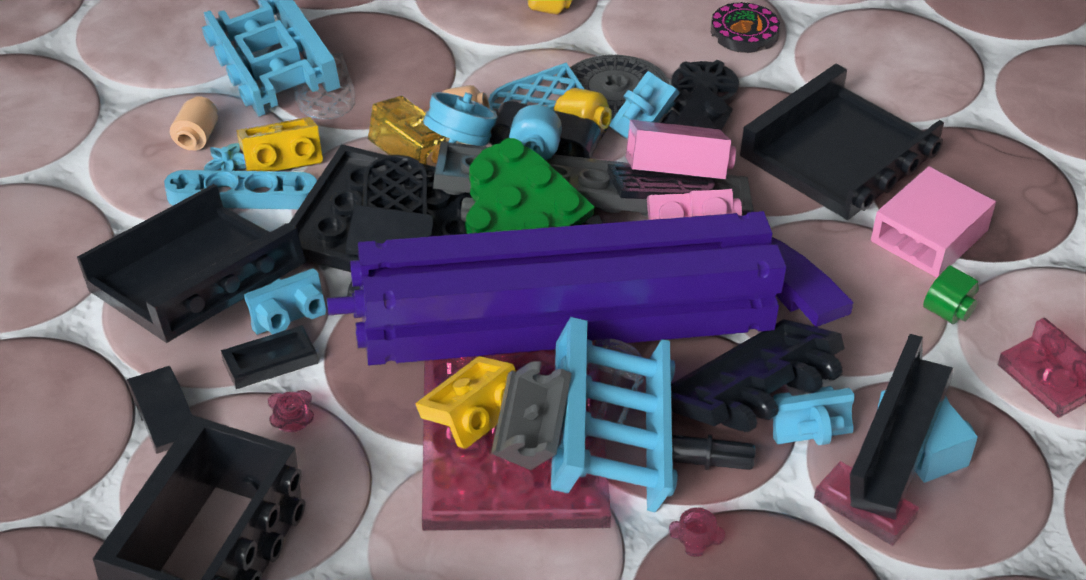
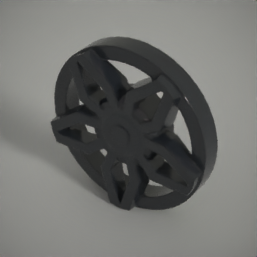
(720, 81)

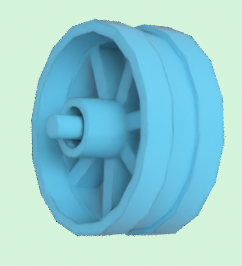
(460, 118)

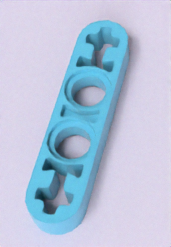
(186, 183)

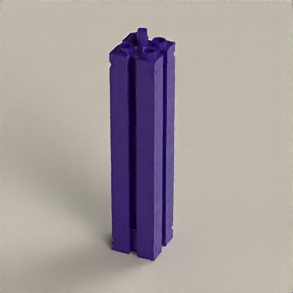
(524, 285)

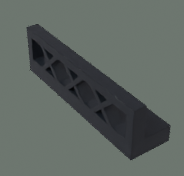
(899, 432)

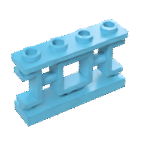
(278, 68)

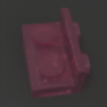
(1049, 368)

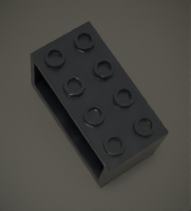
(198, 462)

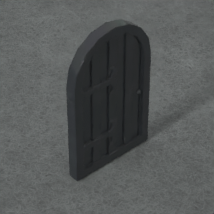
(641, 183)

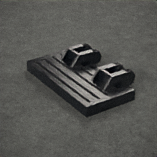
(740, 381)

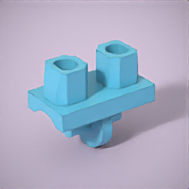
(646, 103)
(285, 301)
(813, 415)

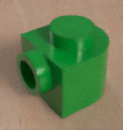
(952, 295)

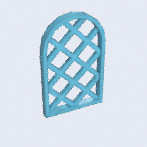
(537, 78)

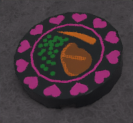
(745, 27)

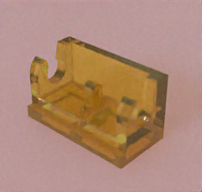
(400, 130)

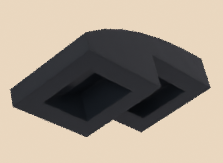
(160, 406)

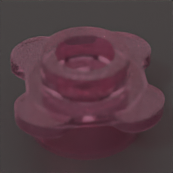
(290, 410)
(698, 521)

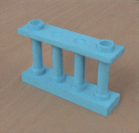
(572, 458)

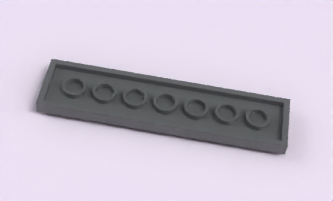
(584, 174)

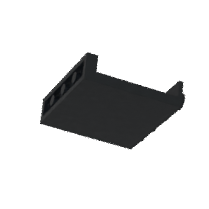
(837, 144)
(188, 264)

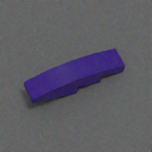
(810, 289)

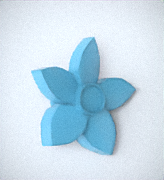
(226, 158)

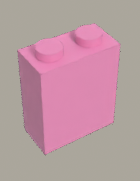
(679, 149)
(932, 221)

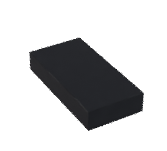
(269, 357)

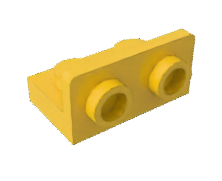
(280, 145)
(468, 400)

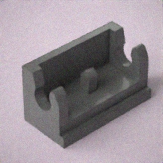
(531, 415)

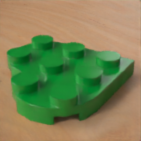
(520, 192)

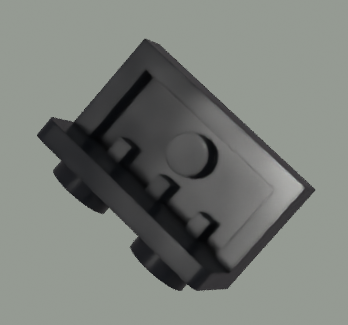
(699, 109)

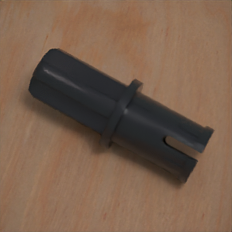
(713, 452)

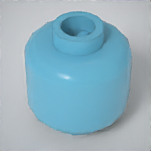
(537, 129)

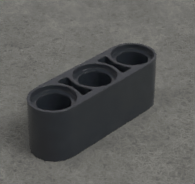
(577, 137)

